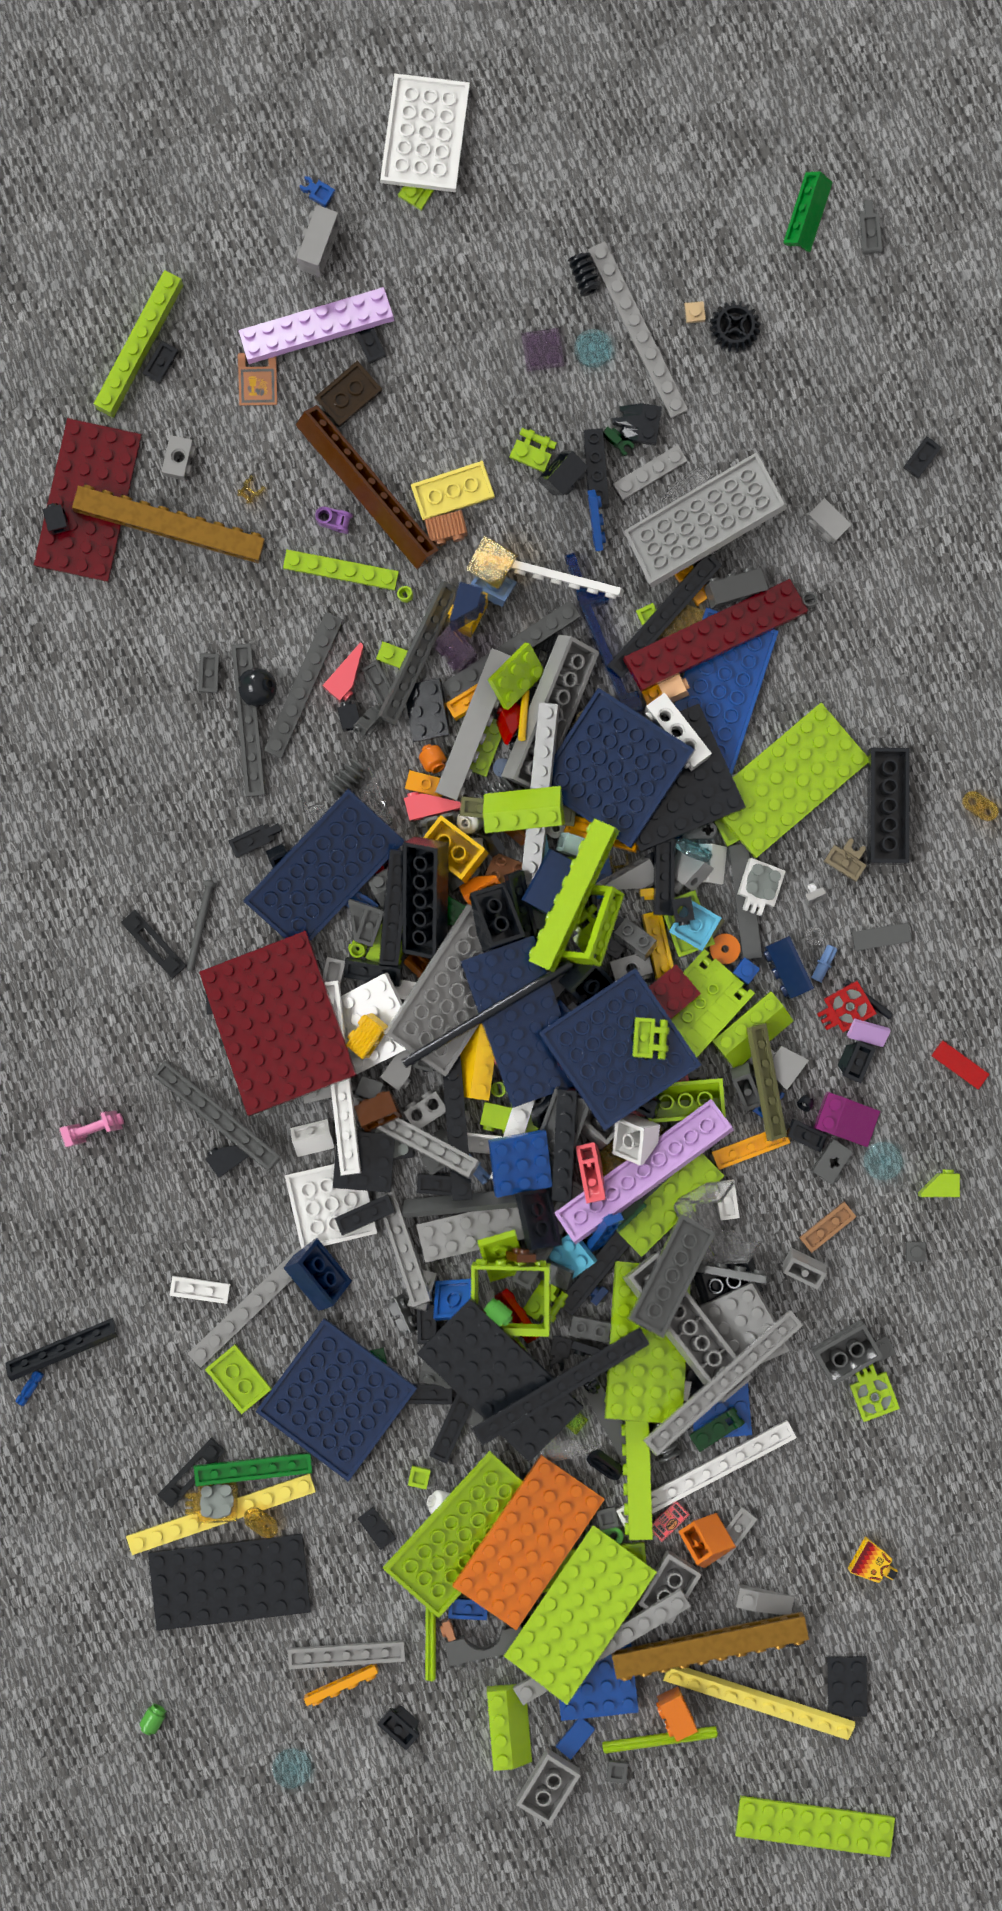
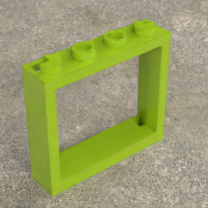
(602, 928)
(513, 1329)

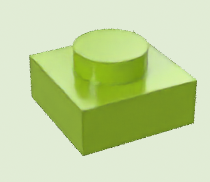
(645, 612)
(419, 1477)

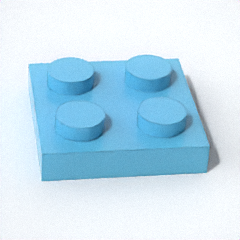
(698, 930)
(572, 1255)

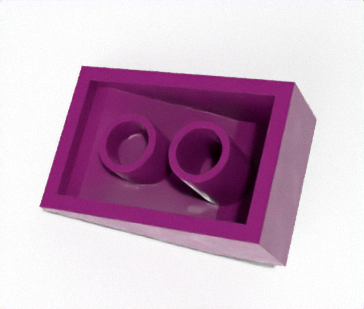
(846, 1119)

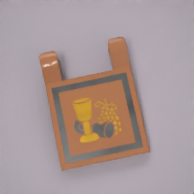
(257, 384)

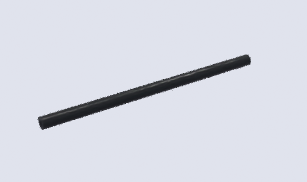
(486, 1014)

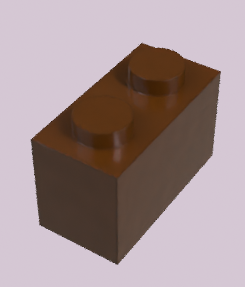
(377, 1111)

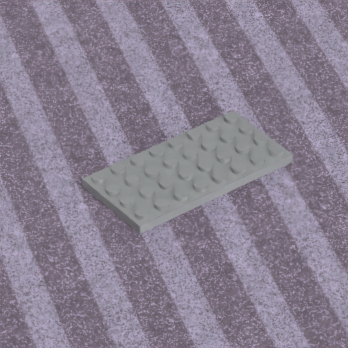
(705, 519)
(440, 998)

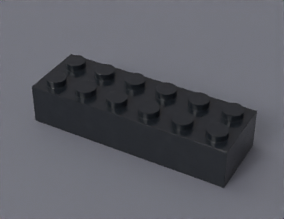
(888, 806)
(424, 896)

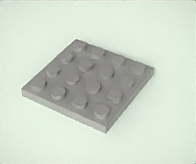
(742, 1318)

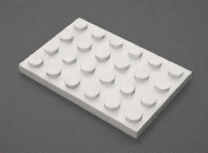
(425, 132)

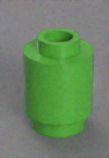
(498, 1312)
(152, 1719)

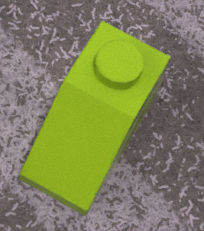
(942, 1185)

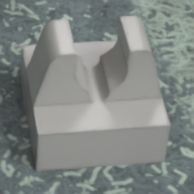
(814, 895)

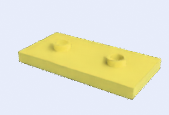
(452, 491)

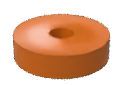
(733, 948)

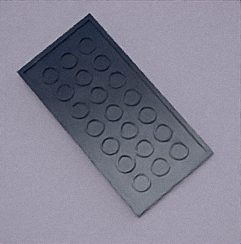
(324, 868)
(519, 1052)

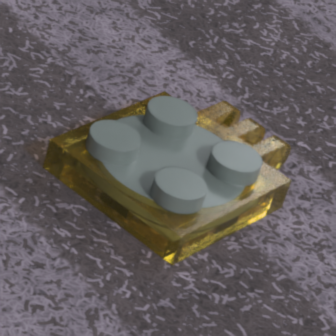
(214, 1503)

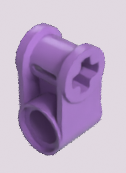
(335, 519)

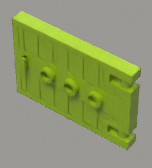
(714, 1007)

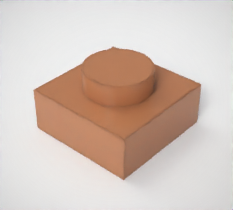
(447, 1629)

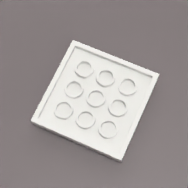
(377, 998)
(317, 1205)

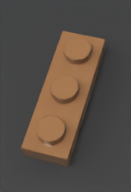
(827, 1227)

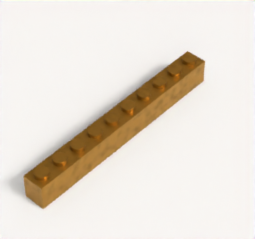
(168, 524)
(710, 1645)

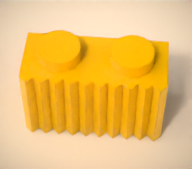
(367, 1035)

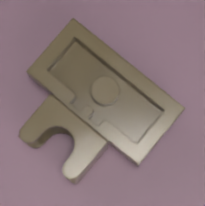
(846, 860)

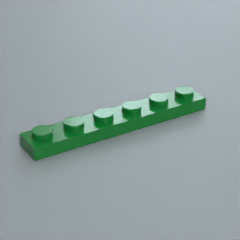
(252, 1469)

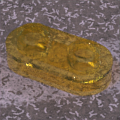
(979, 806)
(259, 1522)

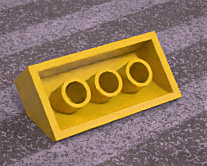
(477, 1066)

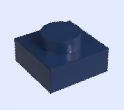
(598, 1294)

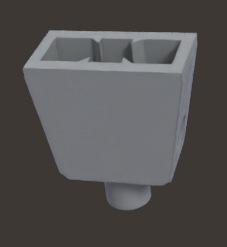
(689, 872)
(787, 1066)

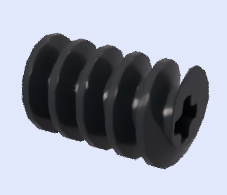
(583, 274)

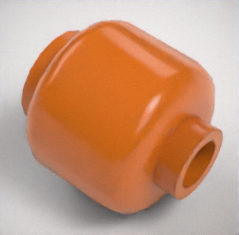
(432, 758)

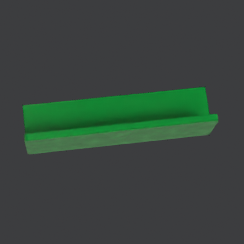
(808, 210)

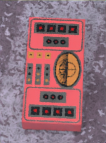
(669, 1520)

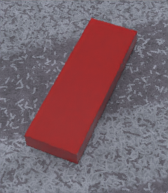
(960, 1065)

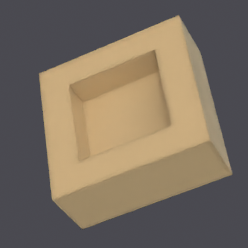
(694, 312)

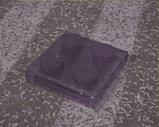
(542, 349)

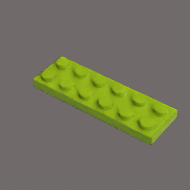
(659, 1214)

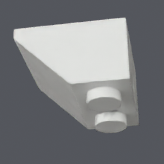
(635, 1138)

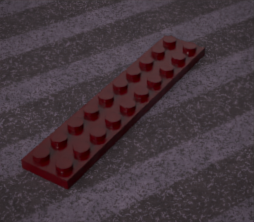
(715, 635)

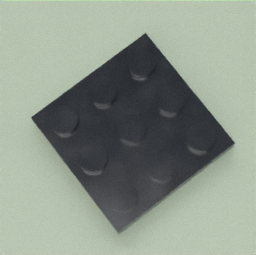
(376, 1163)

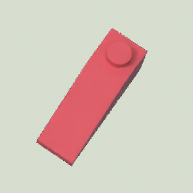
(343, 679)
(427, 806)
(591, 1172)

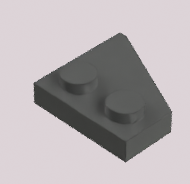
(365, 921)

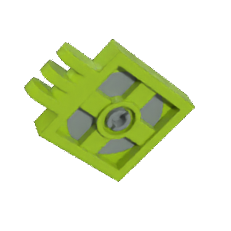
(873, 1394)

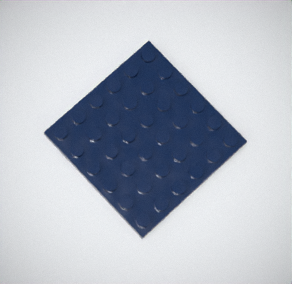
(617, 766)
(597, 1048)
(336, 1399)

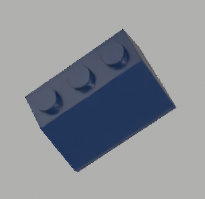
(467, 605)
(547, 881)
(788, 968)
(318, 1275)

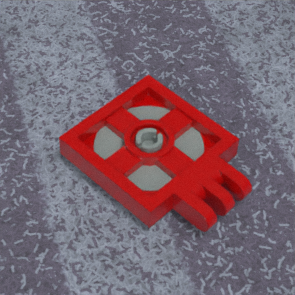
(846, 1006)

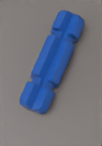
(29, 1388)

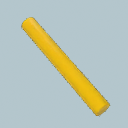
(523, 717)

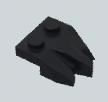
(639, 423)

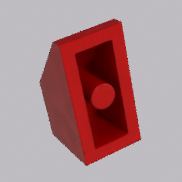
(508, 722)

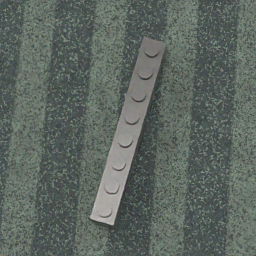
(471, 731)

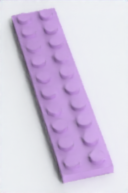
(632, 1181)

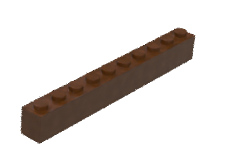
(367, 487)

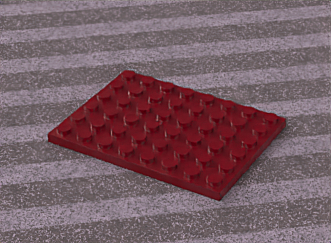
(277, 1023)

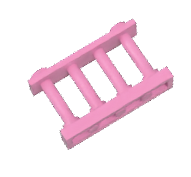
(76, 1134)

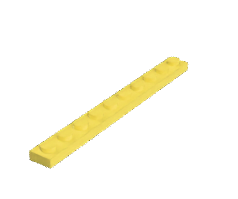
(188, 1524)
(761, 1701)

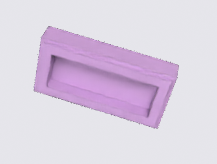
(868, 1032)

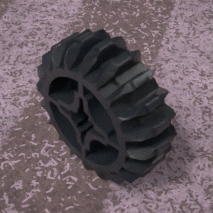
(740, 331)

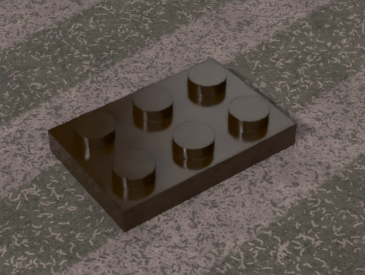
(348, 394)

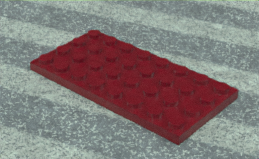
(95, 458)

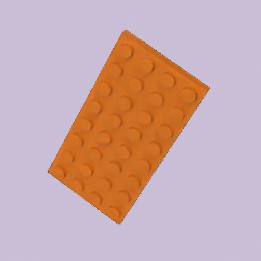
(528, 1542)

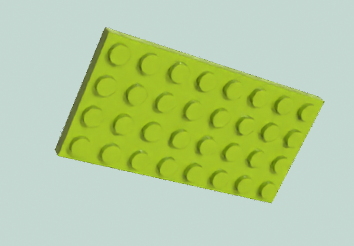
(793, 778)
(651, 1380)
(452, 1533)
(580, 1614)

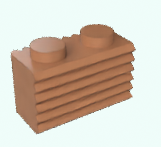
(446, 528)

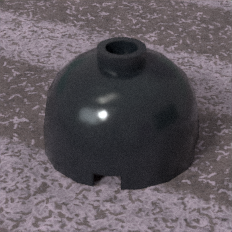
(257, 687)

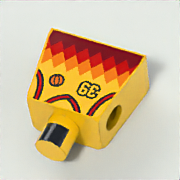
(872, 1562)

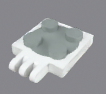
(760, 885)

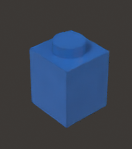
(745, 971)

